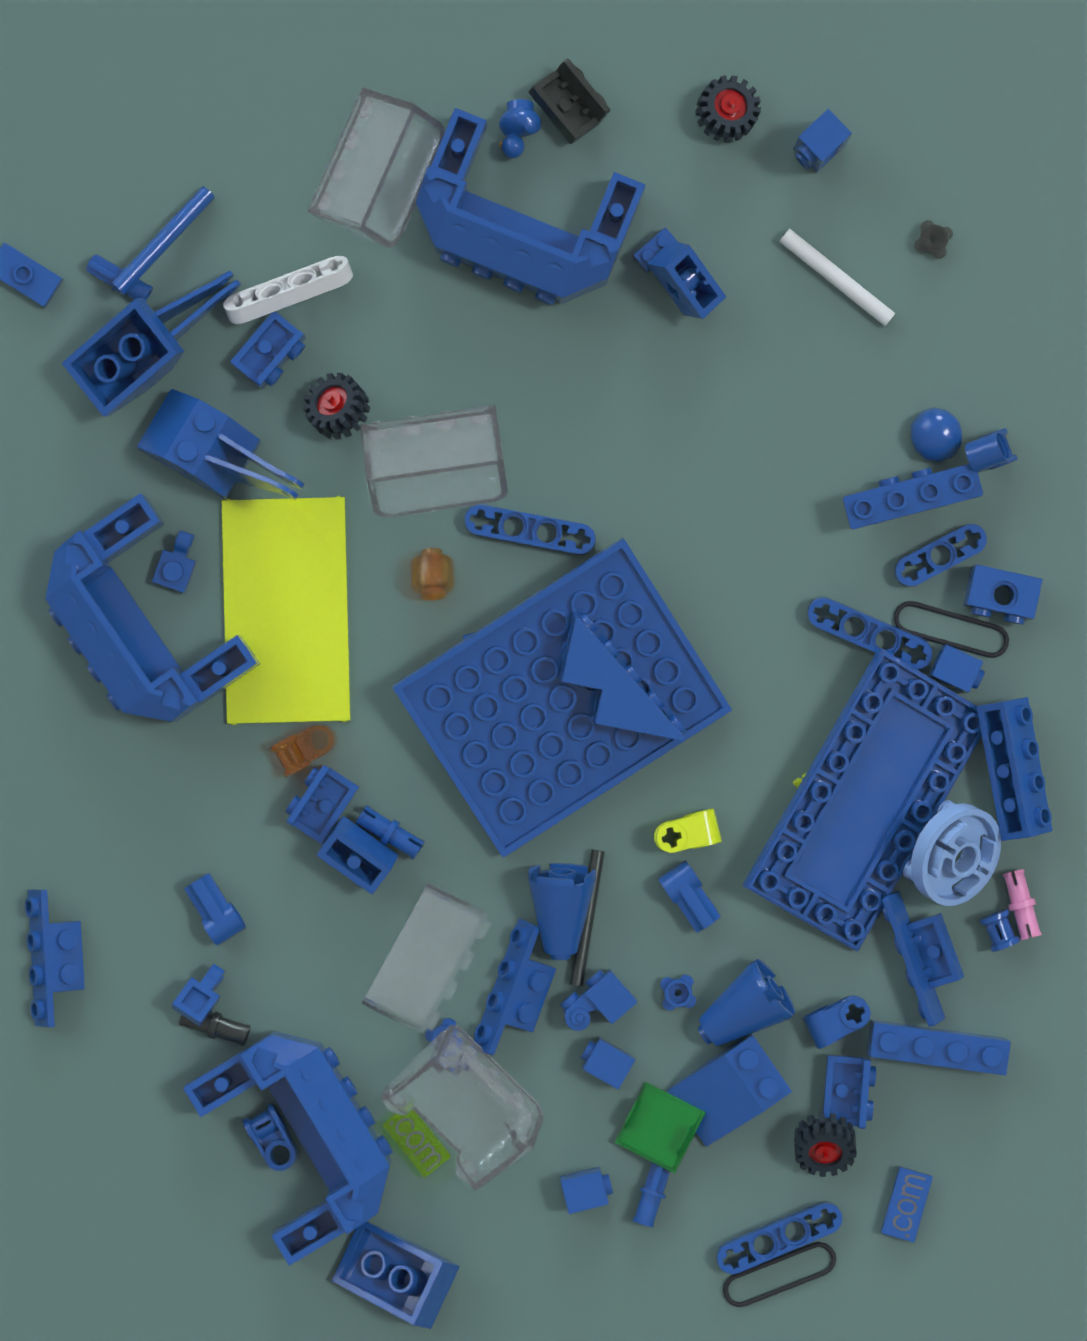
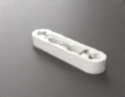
(288, 289)

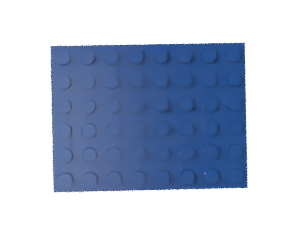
(527, 740)

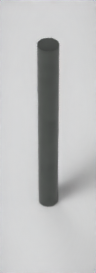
(581, 956)

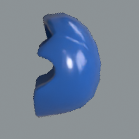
(936, 434)

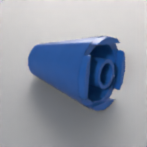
(561, 905)
(746, 1006)

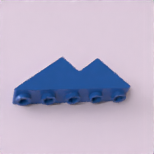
(619, 697)

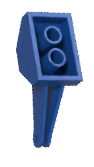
(137, 348)
(208, 447)

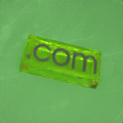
(417, 1141)

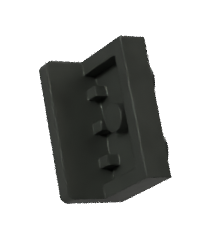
(570, 101)

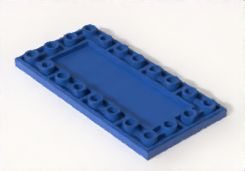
(866, 800)

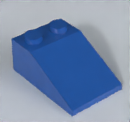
(732, 1088)
(396, 1274)

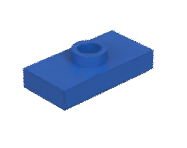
(27, 275)

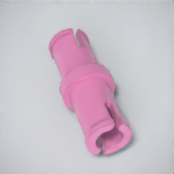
(1022, 904)

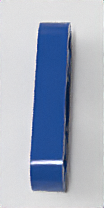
(966, 552)

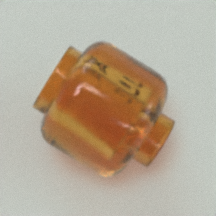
(432, 574)

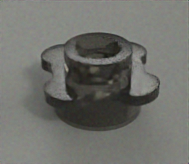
(930, 230)

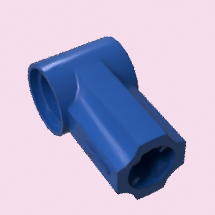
(685, 890)
(218, 916)

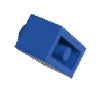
(650, 249)

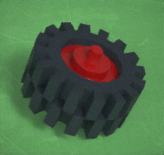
(728, 108)
(336, 406)
(825, 1144)

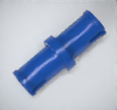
(390, 832)

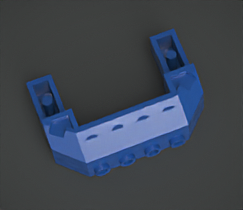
(513, 244)
(118, 636)
(326, 1122)

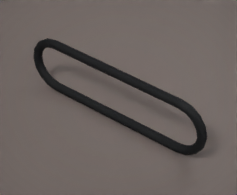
(958, 616)
(783, 1288)

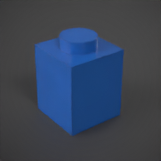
(957, 669)
(607, 1062)
(586, 1189)

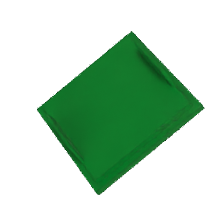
(660, 1127)

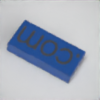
(906, 1204)

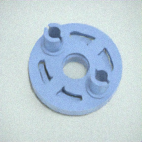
(934, 854)

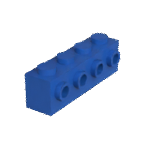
(1014, 769)

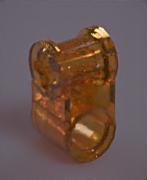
(302, 749)

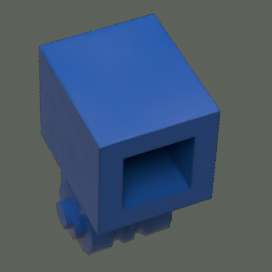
(604, 994)

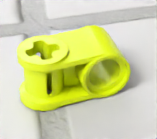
(694, 831)

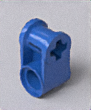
(990, 451)
(830, 1023)
(271, 1136)

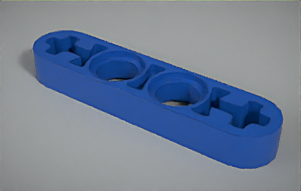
(530, 526)
(872, 627)
(781, 1243)

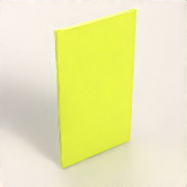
(289, 606)

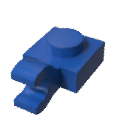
(174, 567)
(199, 998)

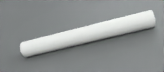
(837, 277)

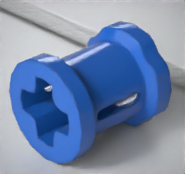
(999, 942)

